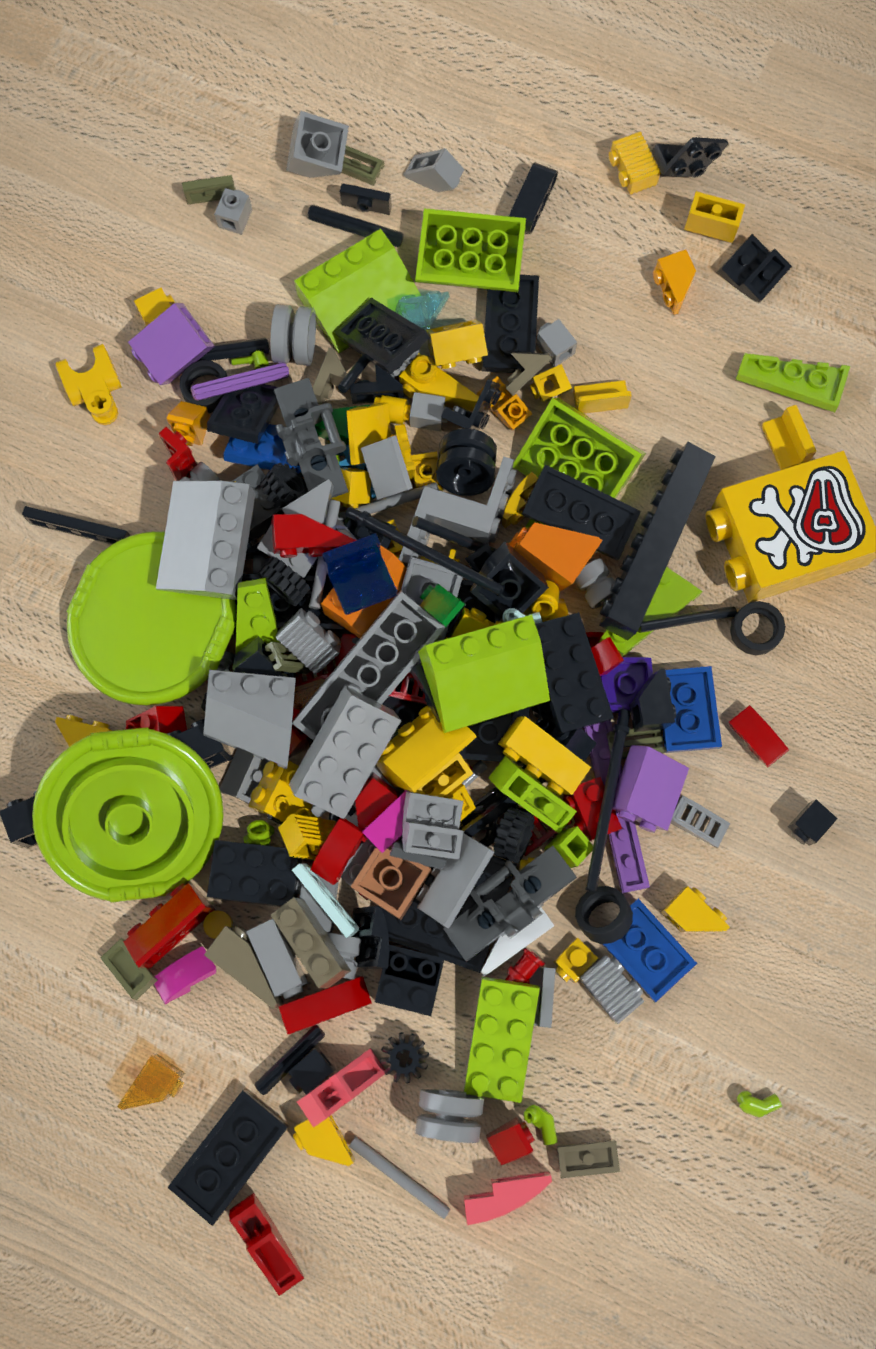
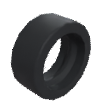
(194, 371)
(769, 612)
(613, 931)

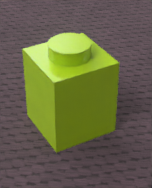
(572, 846)

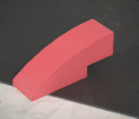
(341, 1087)
(507, 1196)

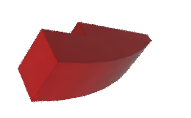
(325, 1005)
(265, 1244)

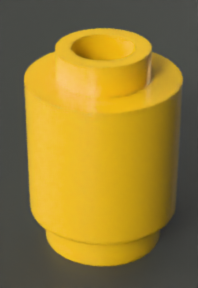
(398, 408)
(548, 602)

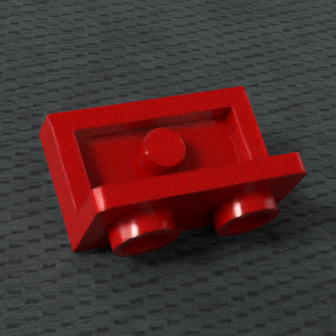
(181, 457)
(587, 803)

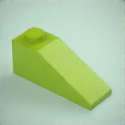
(531, 794)

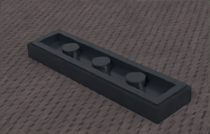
(73, 526)

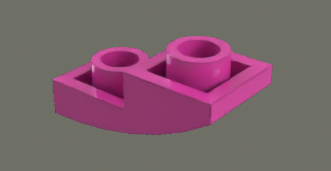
(388, 825)
(182, 974)

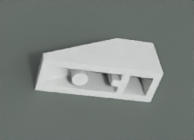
(506, 947)

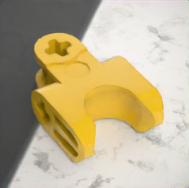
(93, 386)

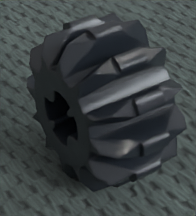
(394, 1060)

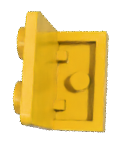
(274, 793)

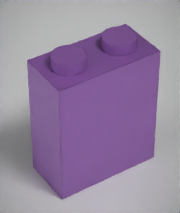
(170, 344)
(649, 788)

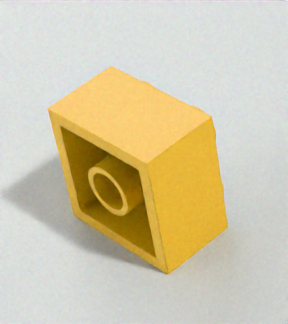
(457, 343)

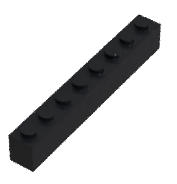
(656, 542)

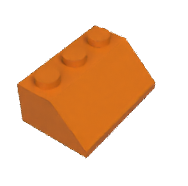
(361, 620)

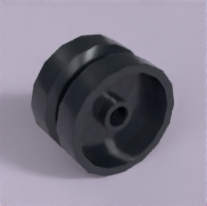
(466, 462)

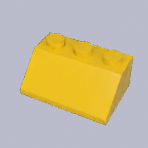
(421, 751)

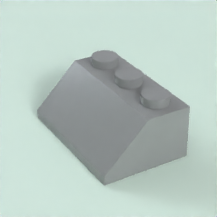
(454, 883)

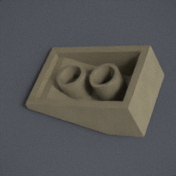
(237, 957)

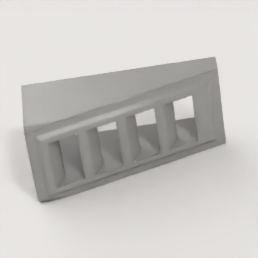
(694, 807)

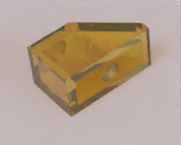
(153, 1084)

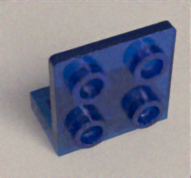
(359, 574)

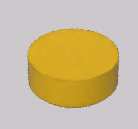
(423, 369)
(215, 923)

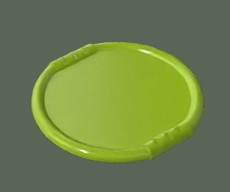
(140, 639)
(127, 814)

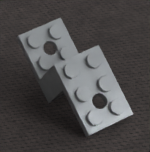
(464, 515)

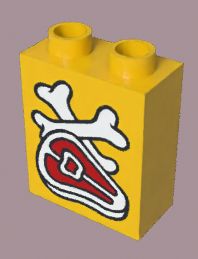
(793, 527)

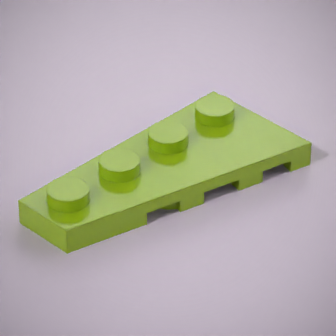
(807, 383)
(669, 599)
(254, 614)

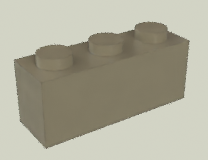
(310, 943)

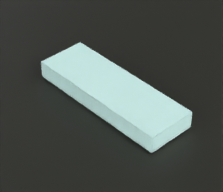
(326, 899)

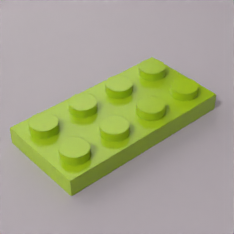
(501, 1039)

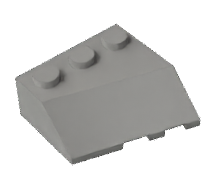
(251, 713)

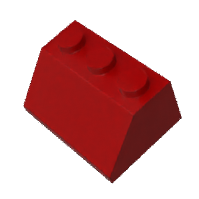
(167, 925)

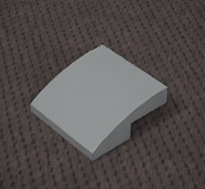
(432, 825)

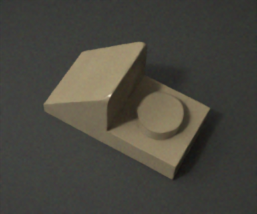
(531, 363)
(330, 374)

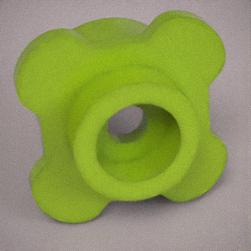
(258, 833)

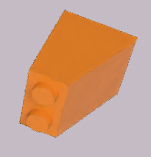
(555, 551)

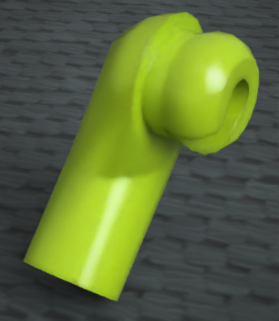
(756, 1106)
(543, 1120)

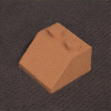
(391, 881)

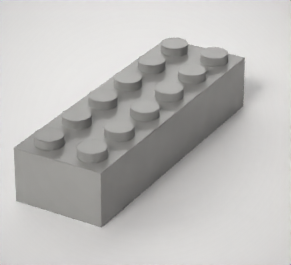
(375, 661)

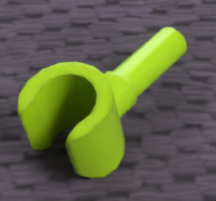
(258, 358)

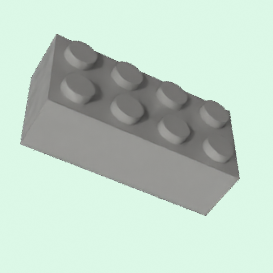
(344, 752)

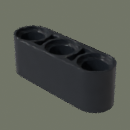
(534, 195)

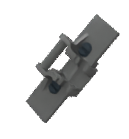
(301, 439)
(516, 909)

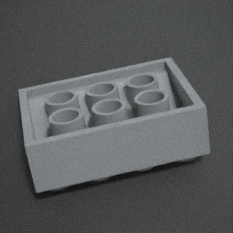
(206, 538)

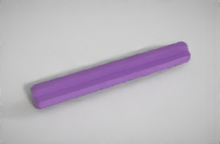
(239, 381)

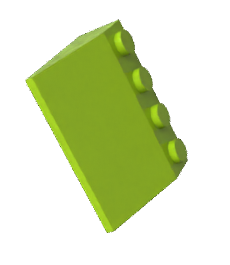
(470, 250)
(351, 279)
(579, 449)
(486, 673)

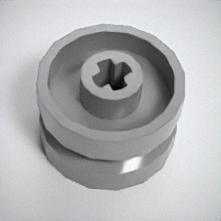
(293, 334)
(449, 1121)

